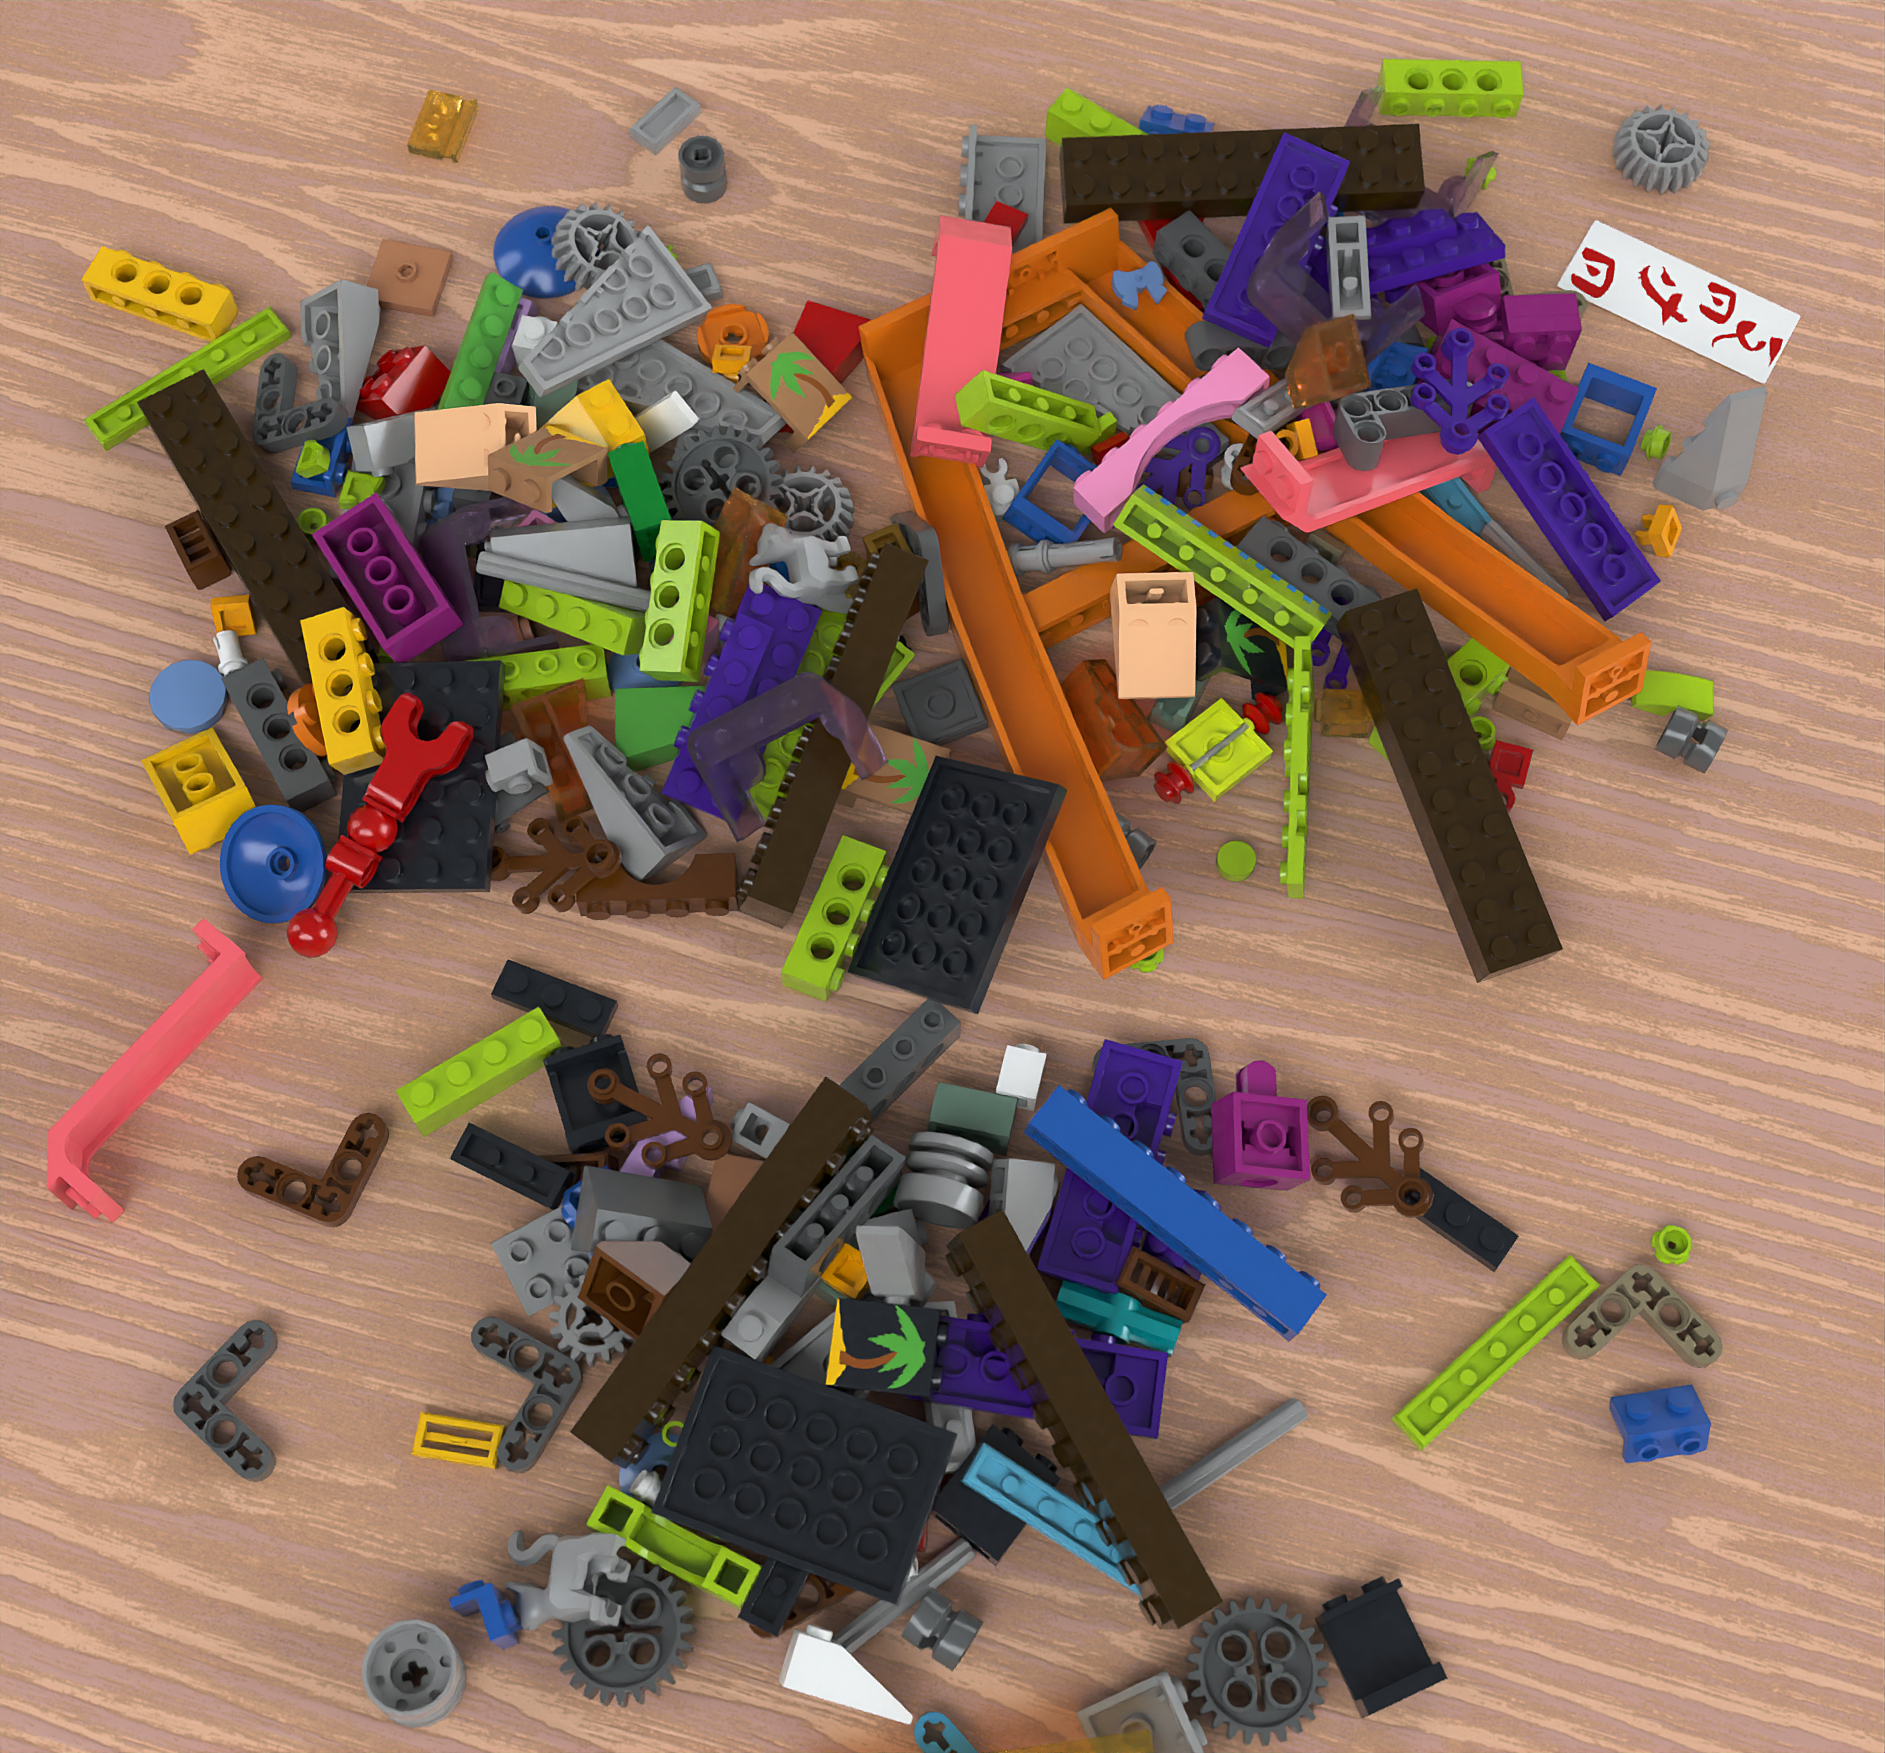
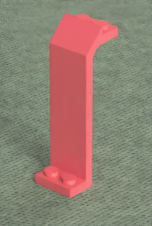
(960, 334)
(1330, 490)
(143, 1069)

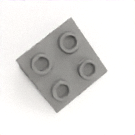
(541, 1260)

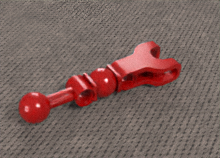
(373, 826)

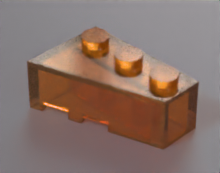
(739, 530)
(546, 722)
(1112, 728)

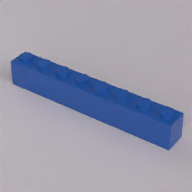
(1175, 1212)

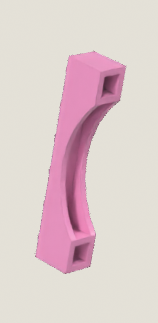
(1214, 397)

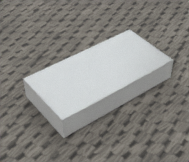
(665, 420)

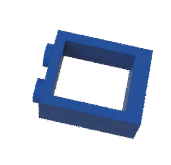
(1619, 393)
(1034, 521)

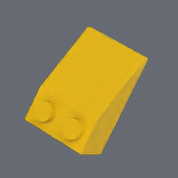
(600, 418)
(199, 789)

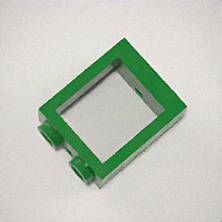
(639, 494)

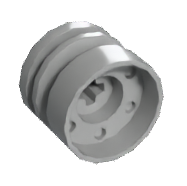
(944, 1179)
(392, 1663)

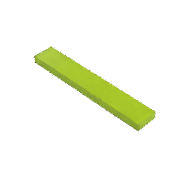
(218, 359)
(1495, 1352)

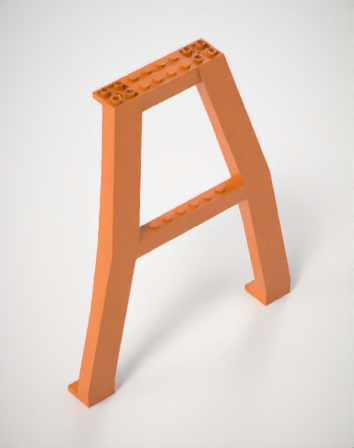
(1007, 633)

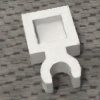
(998, 489)

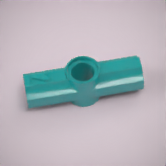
(1118, 1317)

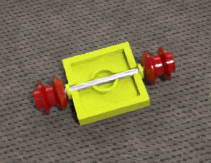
(1218, 749)

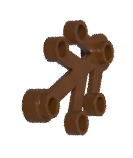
(598, 860)
(663, 1117)
(1373, 1162)

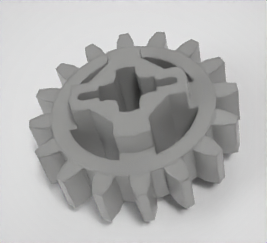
(583, 1331)

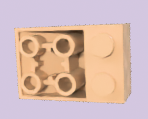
(456, 442)
(1154, 634)

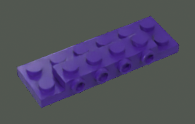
(1289, 183)
(1420, 249)
(1569, 509)
(757, 654)
(1087, 1231)
(980, 1377)

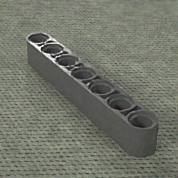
(1210, 342)

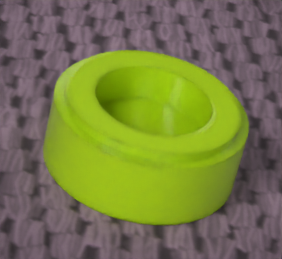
(1235, 861)

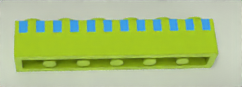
(1220, 567)

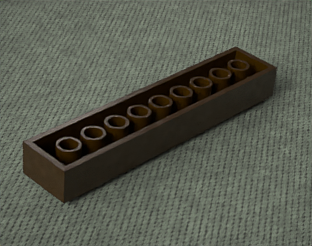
(1224, 169)
(244, 512)
(817, 777)
(1448, 786)
(722, 1277)
(1082, 1423)

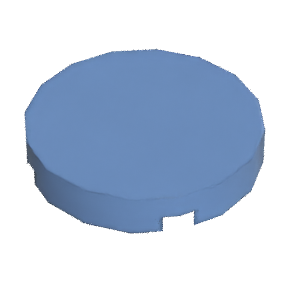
(188, 696)

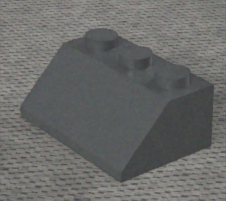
(640, 1209)

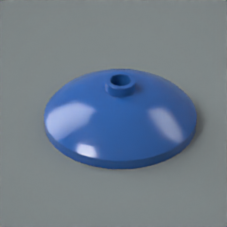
(527, 259)
(256, 867)

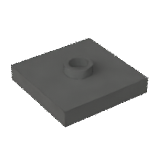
(941, 704)

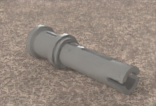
(1048, 556)

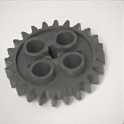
(750, 466)
(1296, 1668)
(621, 1673)

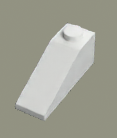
(828, 1671)

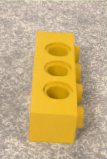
(160, 294)
(323, 640)

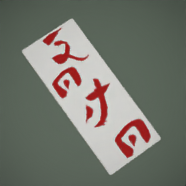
(1679, 301)

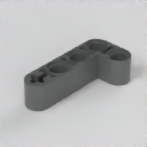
(1380, 415)

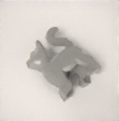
(809, 568)
(572, 1578)

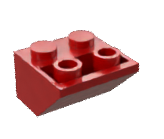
(403, 383)

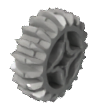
(1682, 151)
(580, 237)
(807, 497)

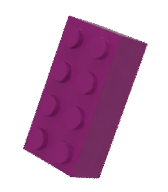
(1523, 384)
(387, 579)

